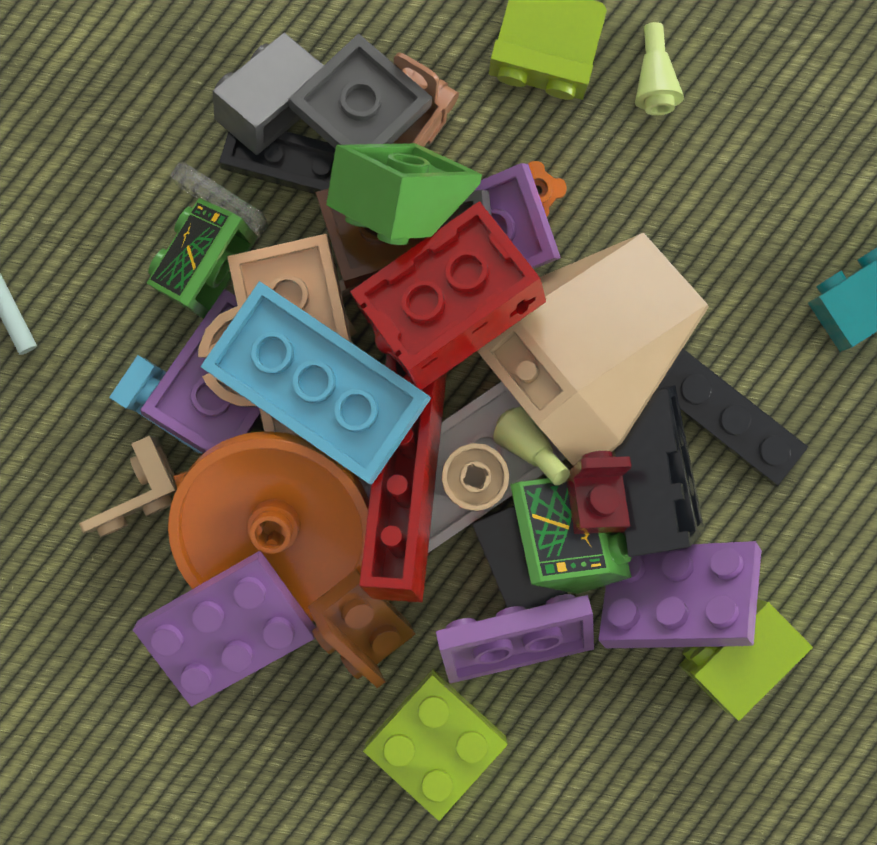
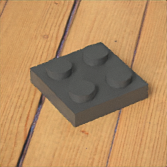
(360, 98)

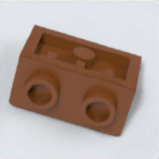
(359, 628)

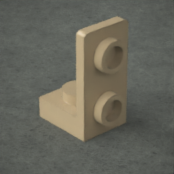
(150, 467)

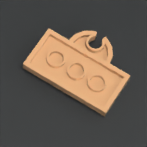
(300, 273)

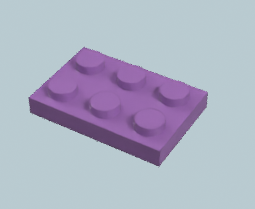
(185, 402)
(685, 598)
(225, 629)
(516, 637)

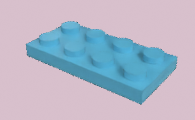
(316, 382)

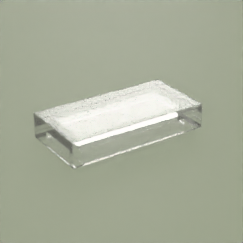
(208, 190)

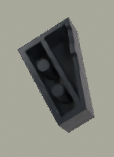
(661, 481)

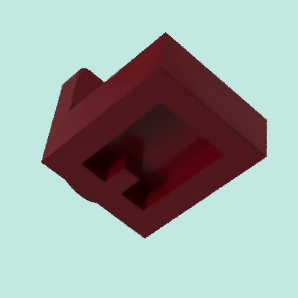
(599, 493)

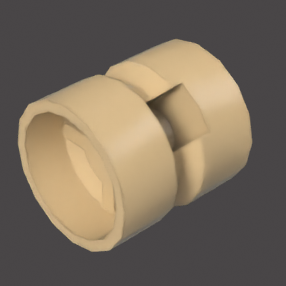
(475, 476)

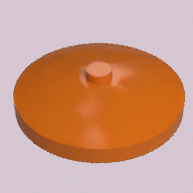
(271, 498)

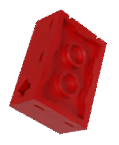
(449, 296)

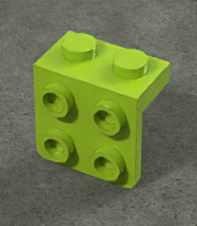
(548, 45)

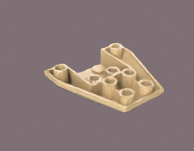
(597, 345)

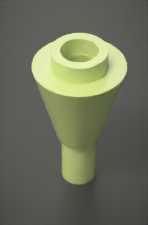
(658, 84)
(526, 440)

